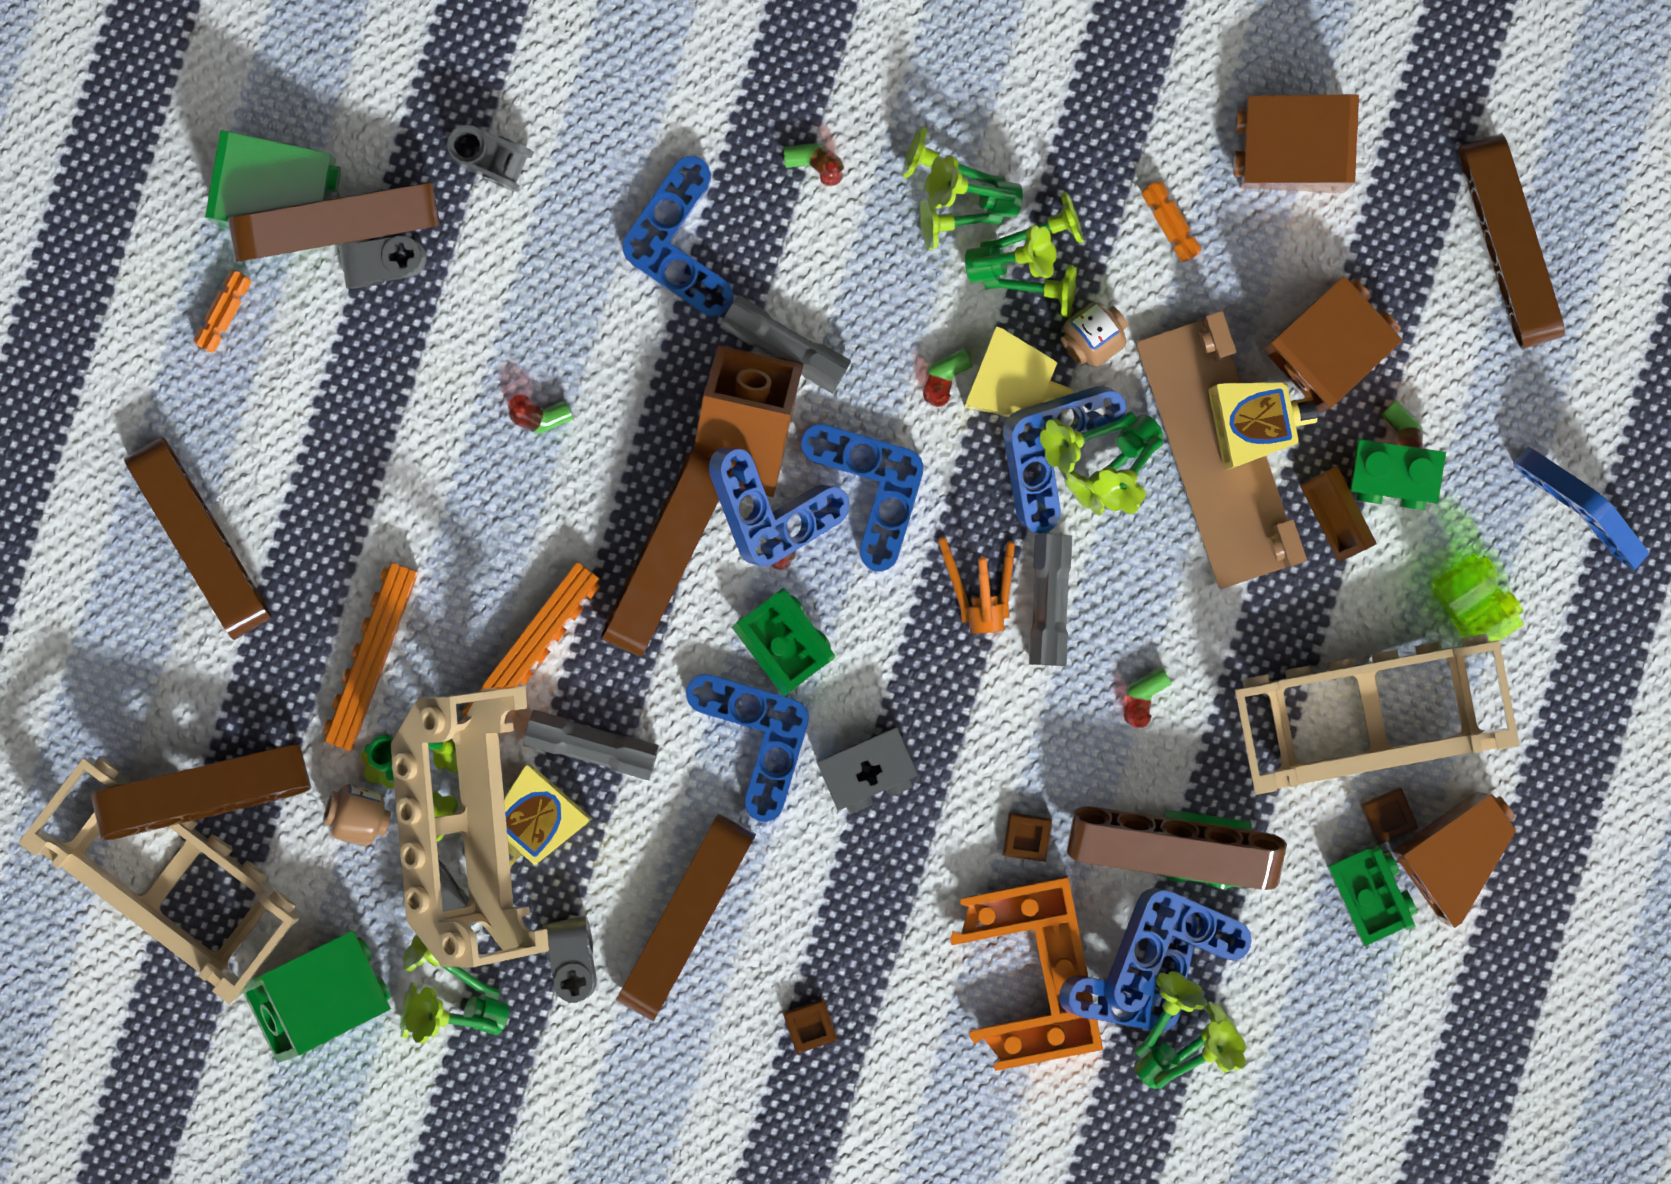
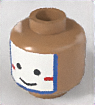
(1094, 334)
(356, 815)

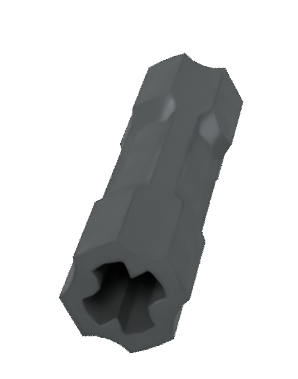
(759, 329)
(1050, 602)
(592, 745)

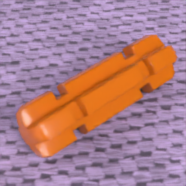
(1171, 221)
(222, 311)

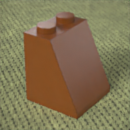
(1297, 142)
(1334, 343)
(749, 409)
(1457, 854)

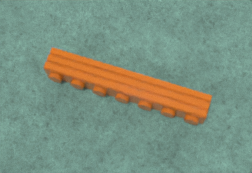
(543, 629)
(370, 656)

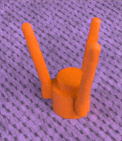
(985, 613)

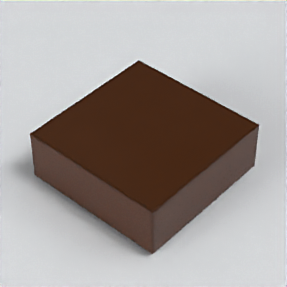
(1389, 816)
(1027, 837)
(810, 1026)

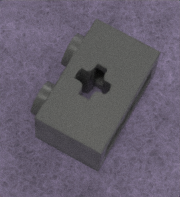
(883, 749)

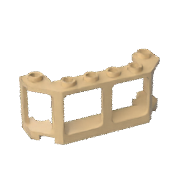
(1380, 752)
(479, 820)
(145, 909)

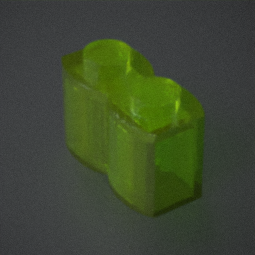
(1474, 599)

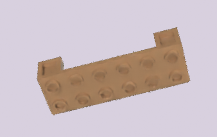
(1235, 507)

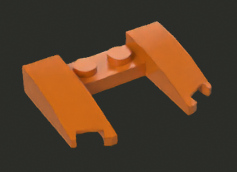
(1051, 912)

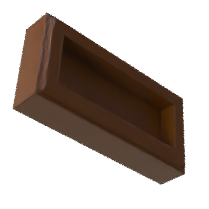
(1338, 514)

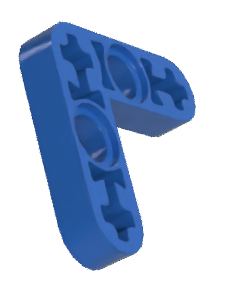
(665, 252)
(1030, 450)
(888, 487)
(1586, 502)
(764, 522)
(773, 737)
(1169, 925)
(1142, 1017)

